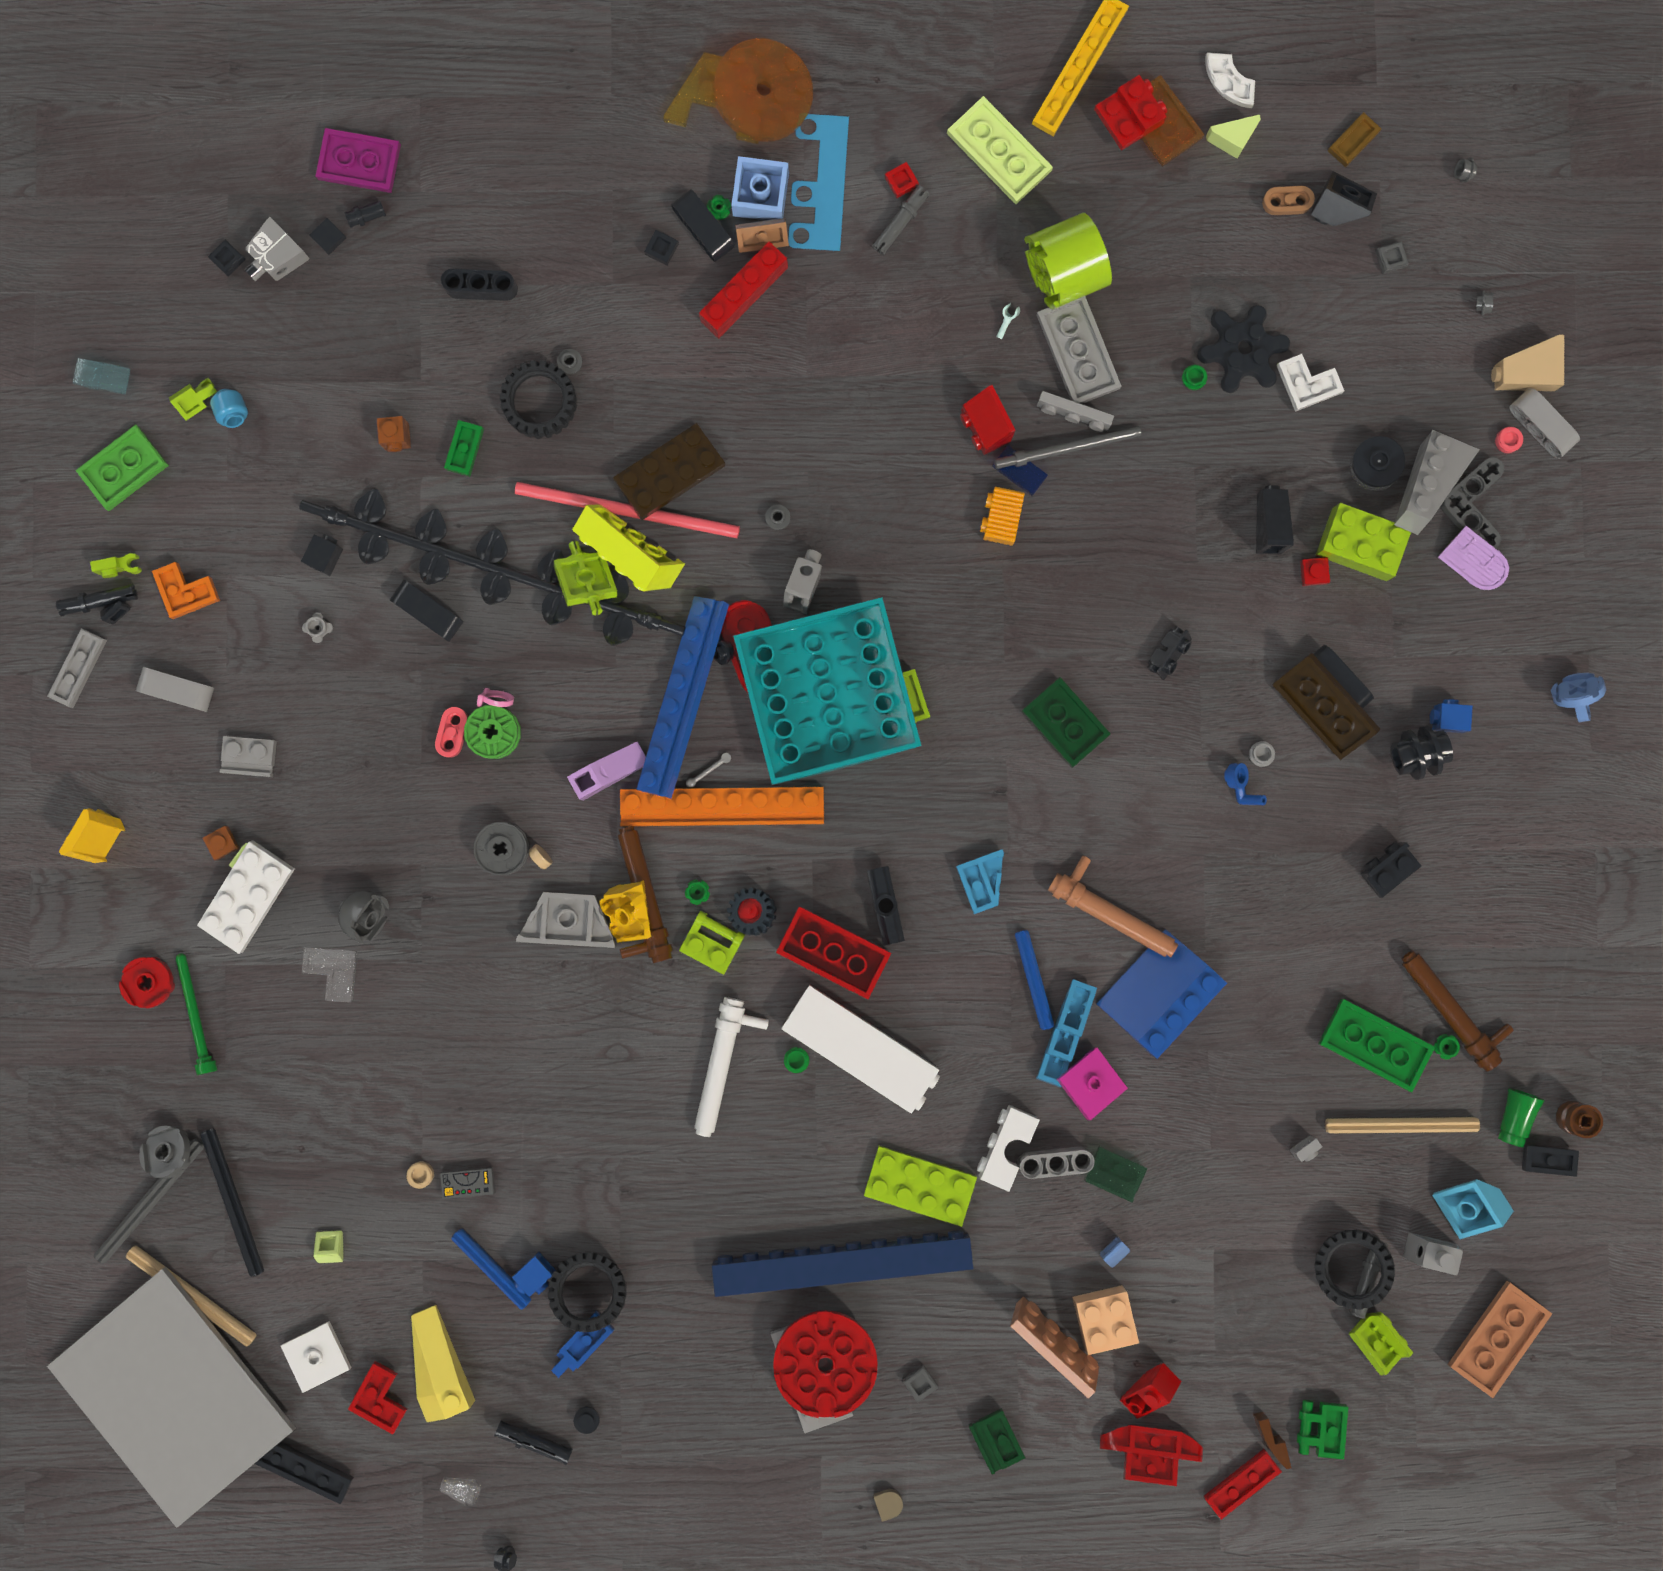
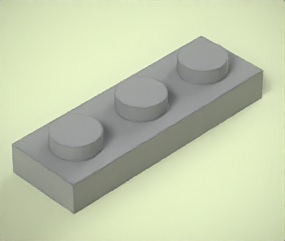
(1074, 411)

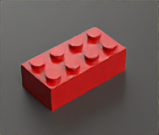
(833, 952)

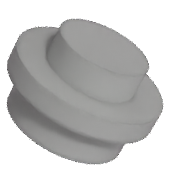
(1262, 754)

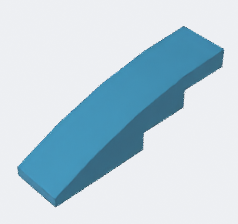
(1066, 1032)

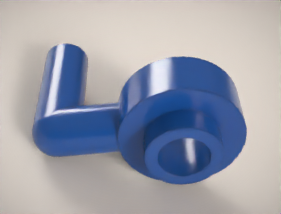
(1237, 778)

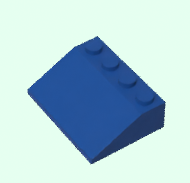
(1161, 996)

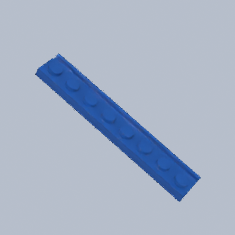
(682, 697)

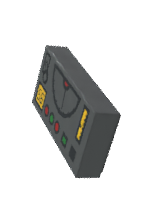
(467, 1183)

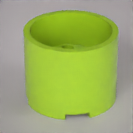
(1068, 260)

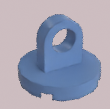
(1579, 692)

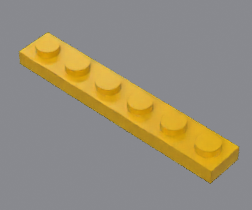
(1080, 66)

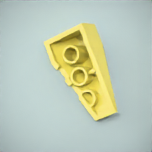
(438, 1372)

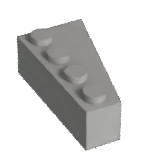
(1433, 476)

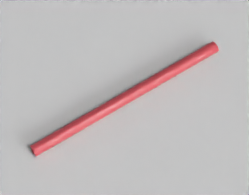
(627, 510)

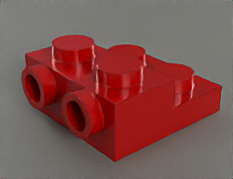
(1131, 112)

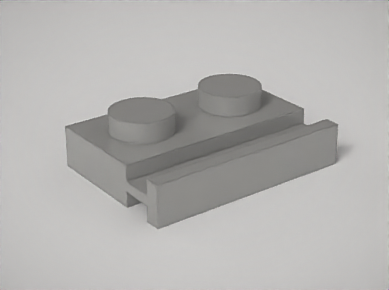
(248, 756)

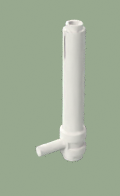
(727, 1028)

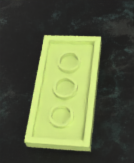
(999, 150)

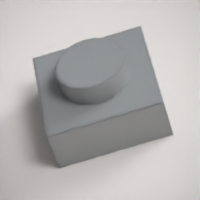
(1306, 1149)

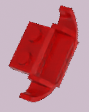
(1152, 1452)

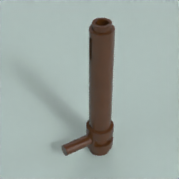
(657, 945)
(1475, 1042)

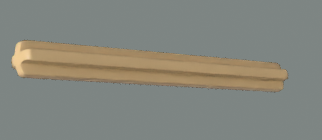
(1402, 1125)
(208, 1307)

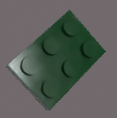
(1066, 722)

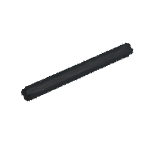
(232, 1202)

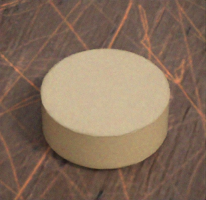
(540, 856)
(420, 1174)

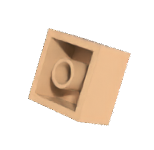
(1105, 1320)

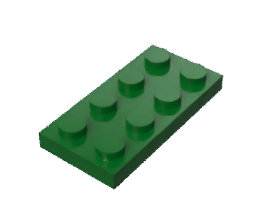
(1376, 1045)

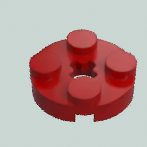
(161, 984)

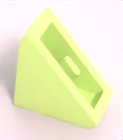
(1233, 135)

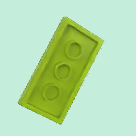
(920, 1185)

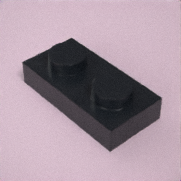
(1550, 1160)

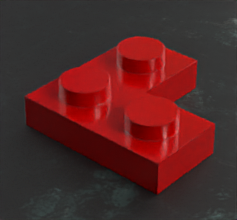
(372, 1402)

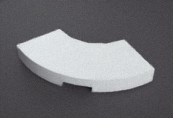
(1228, 80)

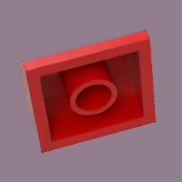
(987, 421)

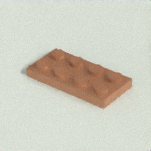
(1499, 1339)
(1055, 1347)

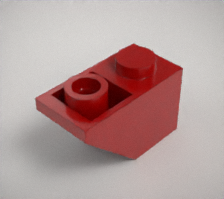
(1151, 1391)

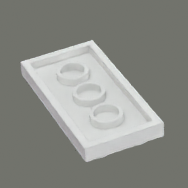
(245, 897)

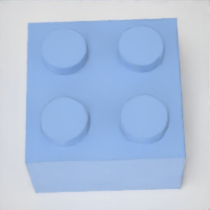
(760, 189)

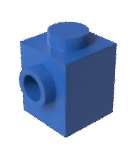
(1451, 717)
(533, 1275)

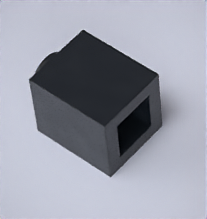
(322, 554)

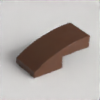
(1274, 1443)

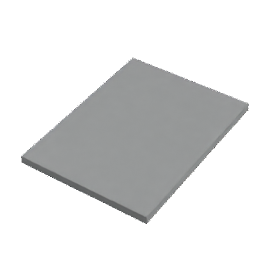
(171, 1397)

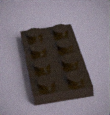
(669, 471)
(1326, 706)

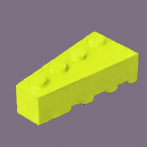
(626, 549)

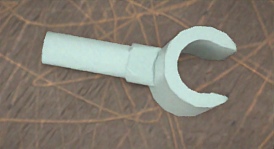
(1007, 319)

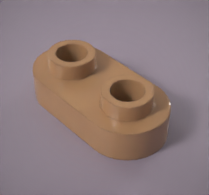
(1287, 198)

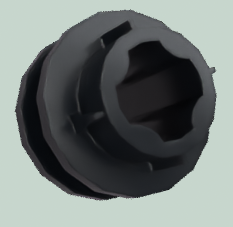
(1416, 753)

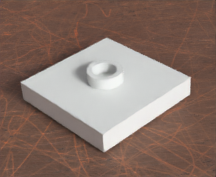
(316, 1356)

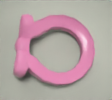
(484, 697)

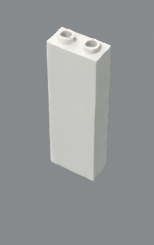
(861, 1049)

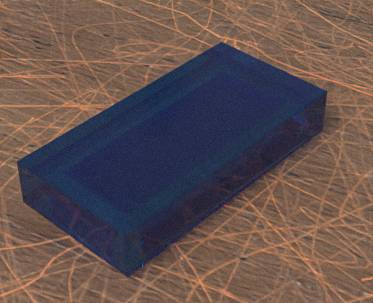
(1026, 477)

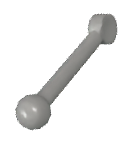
(725, 758)

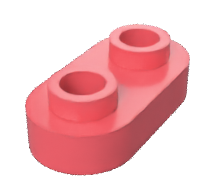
(448, 731)

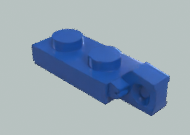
(580, 1347)

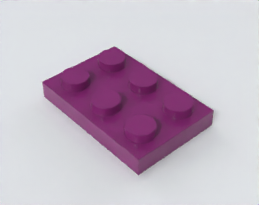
(358, 160)

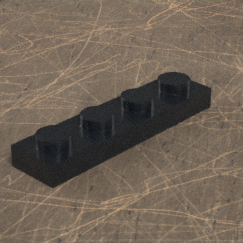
(307, 1472)

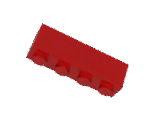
(743, 290)

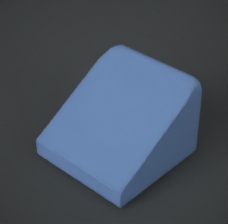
(1114, 1252)

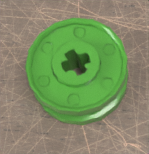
(477, 732)

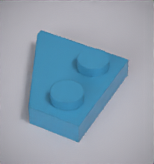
(982, 880)

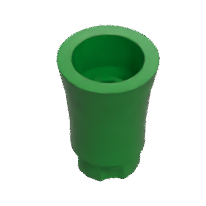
(1519, 1116)

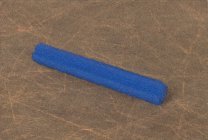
(1034, 979)
(490, 1268)

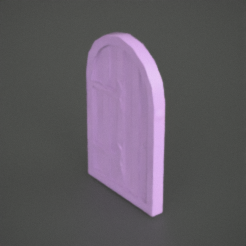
(1476, 560)

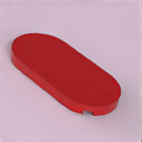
(742, 618)

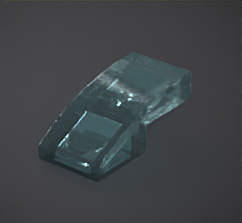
(101, 376)

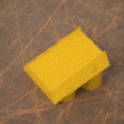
(92, 836)
(627, 911)

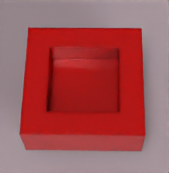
(901, 180)
(1315, 571)

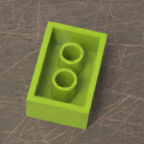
(1363, 542)

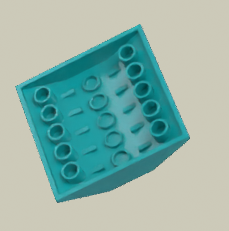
(827, 691)

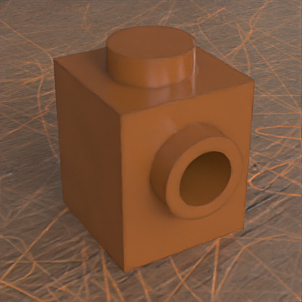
(393, 433)

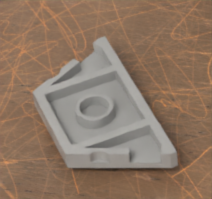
(567, 921)

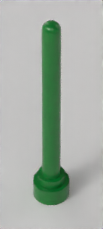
(204, 1062)

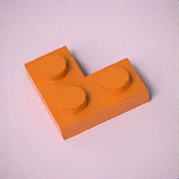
(183, 597)

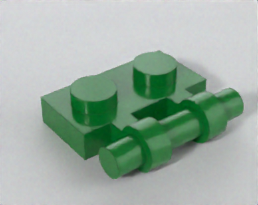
(1331, 1429)

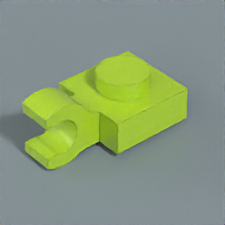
(190, 400)
(111, 566)

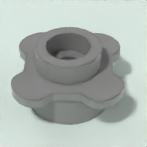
(310, 627)

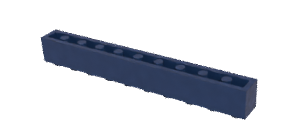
(842, 1264)

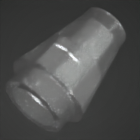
(462, 1490)

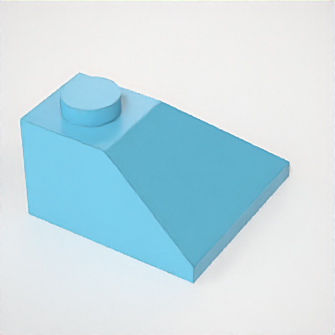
(1474, 1207)

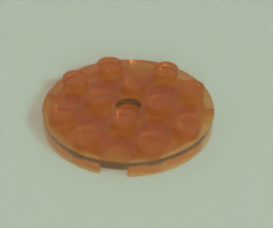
(767, 64)

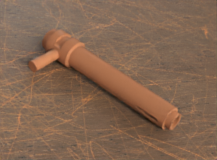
(1078, 896)

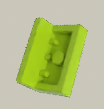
(1380, 1342)

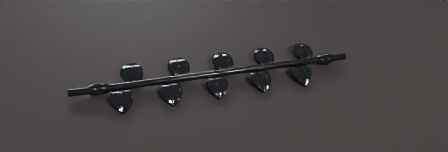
(490, 550)

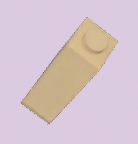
(1535, 368)

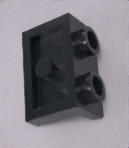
(1390, 869)

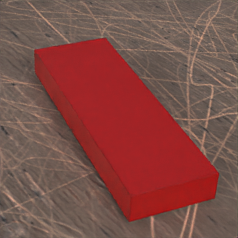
(1242, 1484)

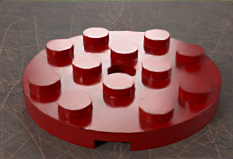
(831, 1391)

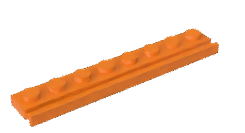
(723, 807)

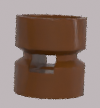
(1579, 1119)

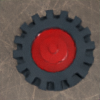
(752, 911)

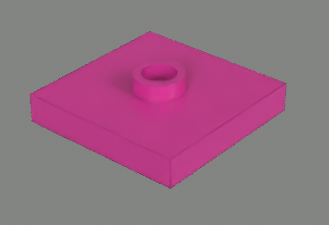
(1092, 1083)

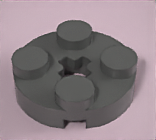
(178, 1152)

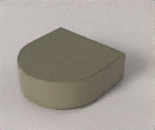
(888, 1503)

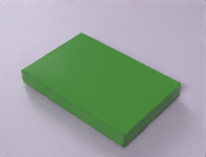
(122, 467)

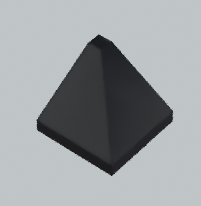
(114, 612)

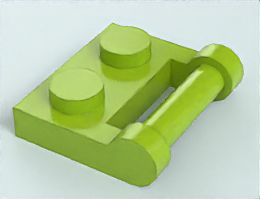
(708, 950)

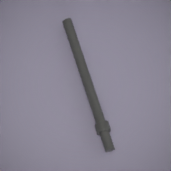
(1021, 457)

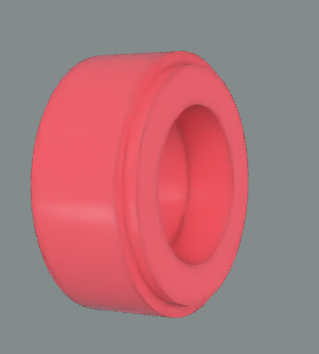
(1509, 440)

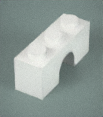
(1013, 1126)

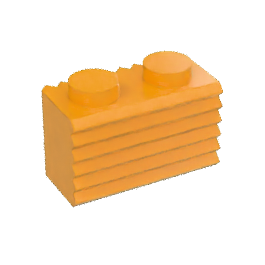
(1003, 516)

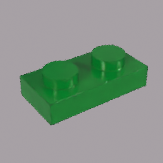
(464, 448)

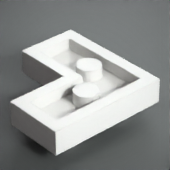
(1306, 389)

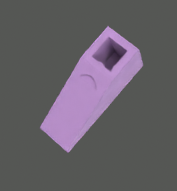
(607, 771)

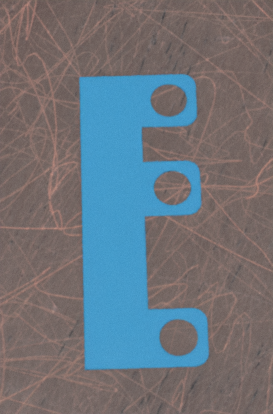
(829, 188)

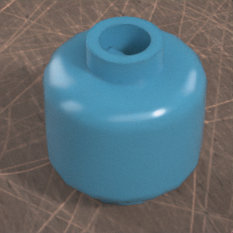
(229, 408)

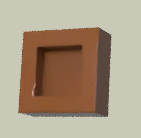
(221, 843)

